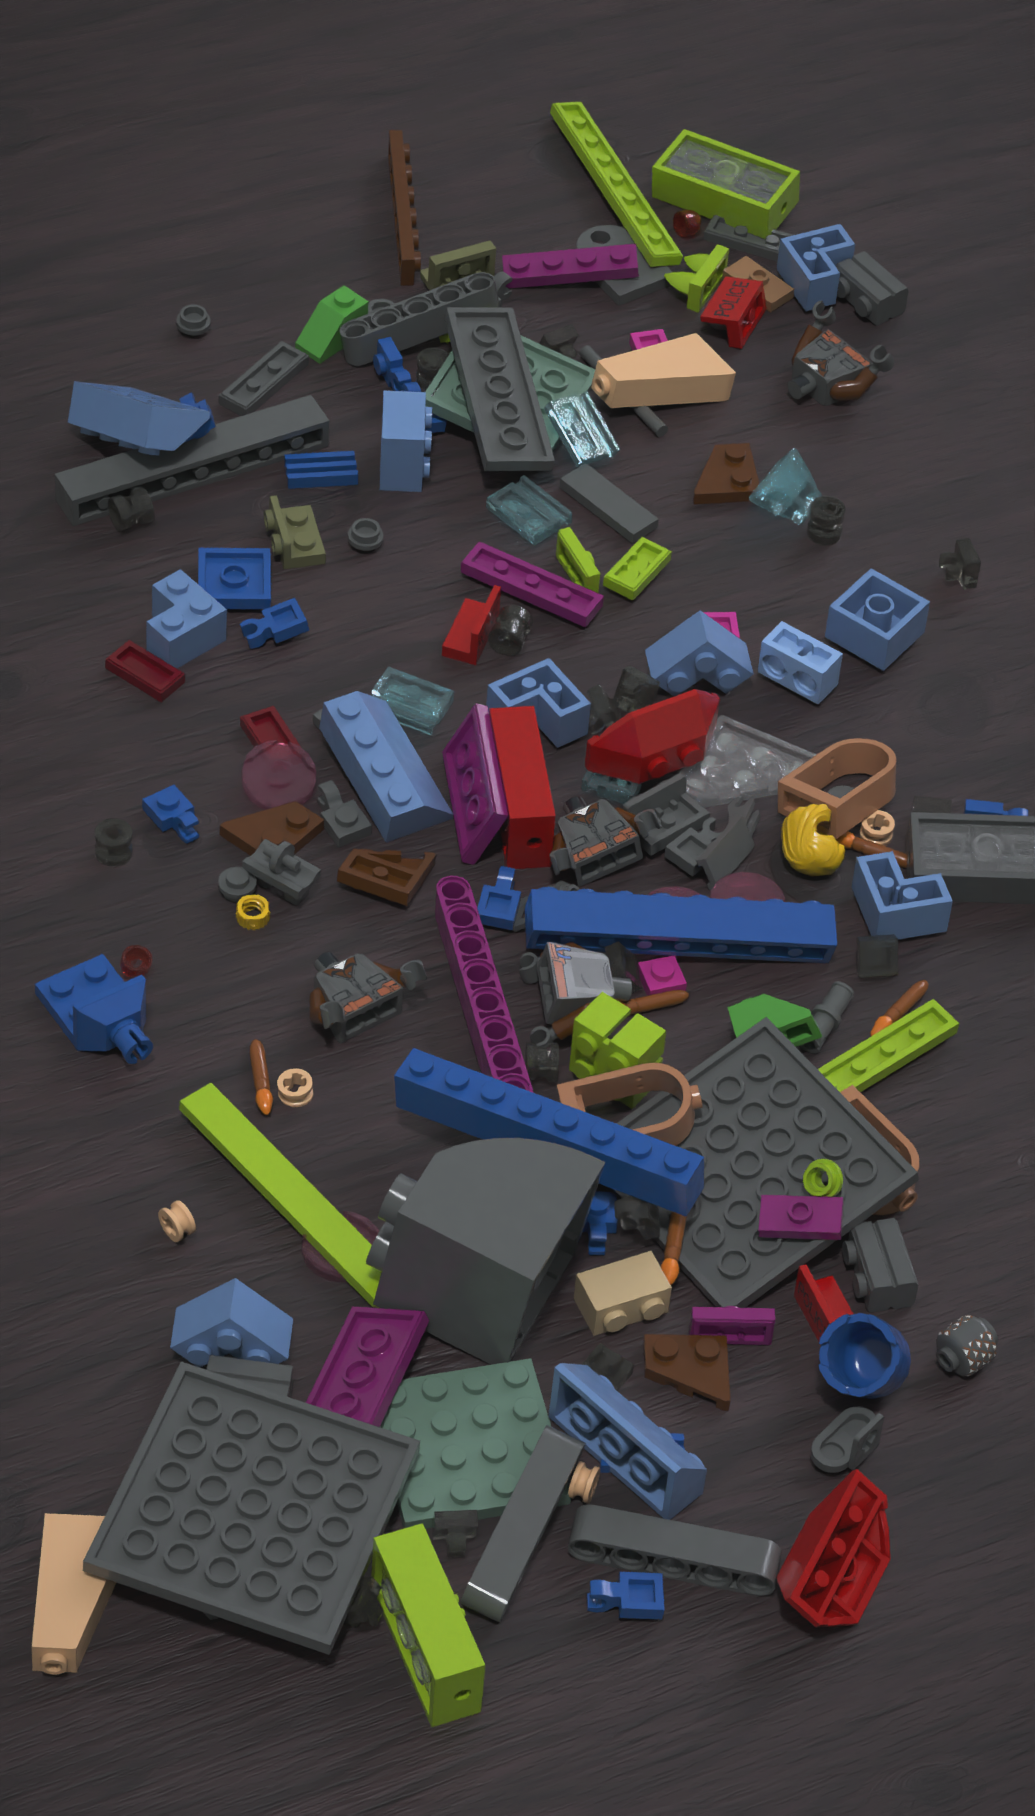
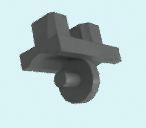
(280, 868)

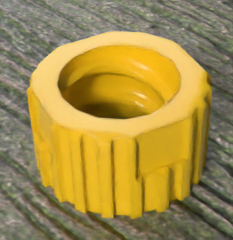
(249, 903)

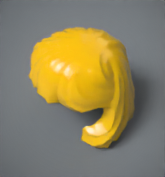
(807, 848)

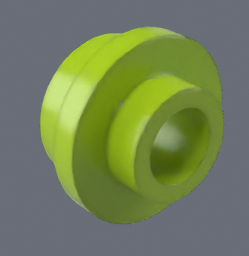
(813, 1182)

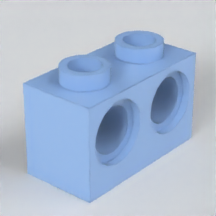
(799, 662)

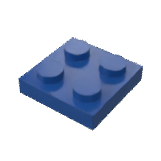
(236, 576)

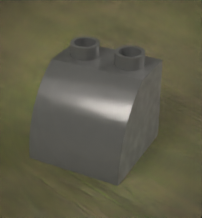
(483, 1239)

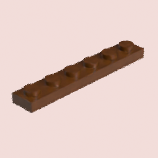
(404, 216)

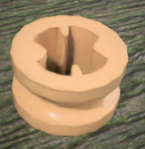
(878, 819)
(302, 1095)
(177, 1221)
(584, 1482)

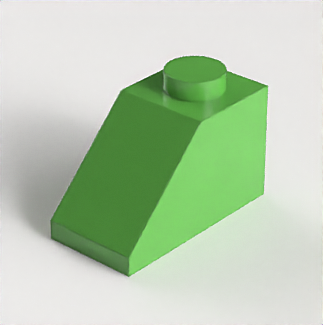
(321, 333)
(792, 1020)

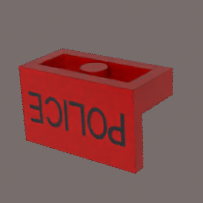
(737, 305)
(471, 628)
(819, 1300)

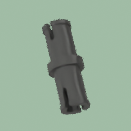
(829, 1013)

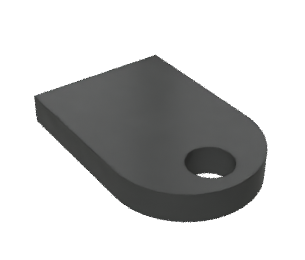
(626, 289)

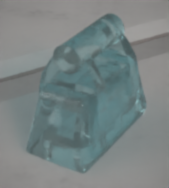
(787, 489)

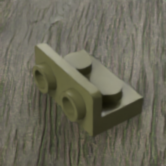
(459, 263)
(294, 535)

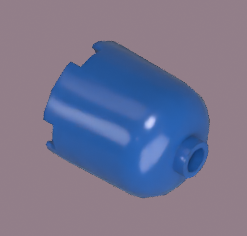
(864, 1356)

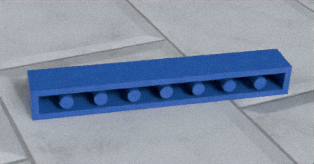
(682, 925)
(497, 1109)

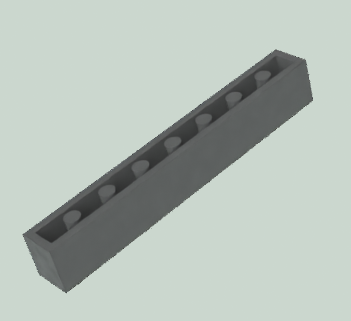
(222, 453)

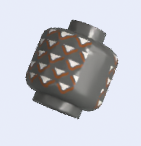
(966, 1345)

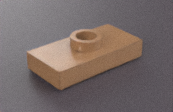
(775, 290)

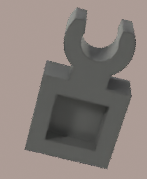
(690, 846)

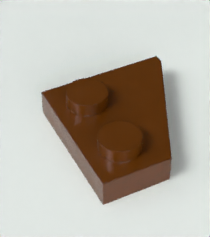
(727, 475)
(278, 824)
(385, 873)
(689, 1364)

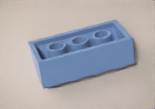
(133, 417)
(382, 765)
(625, 1439)

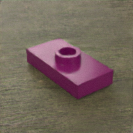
(801, 1217)
(740, 1325)

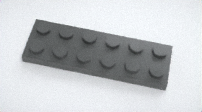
(499, 389)

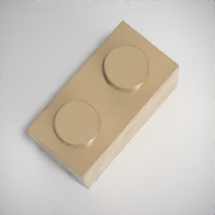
(622, 1293)

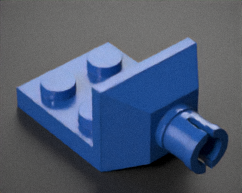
(98, 1008)

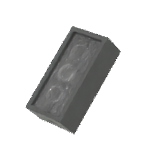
(976, 854)

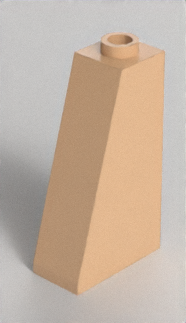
(664, 374)
(67, 1597)

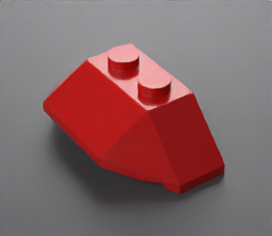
(656, 738)
(839, 1555)

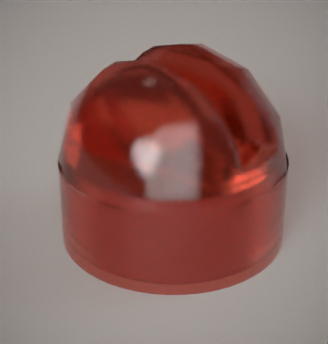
(686, 223)
(131, 956)

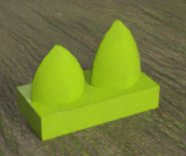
(705, 279)

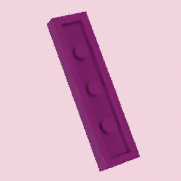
(571, 265)
(532, 584)

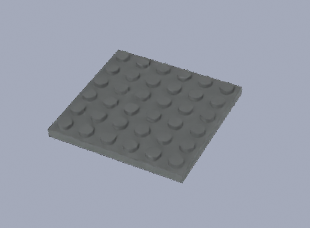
(758, 1133)
(252, 1507)

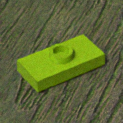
(576, 561)
(637, 568)

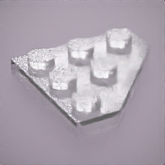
(741, 763)

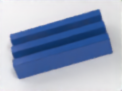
(321, 469)

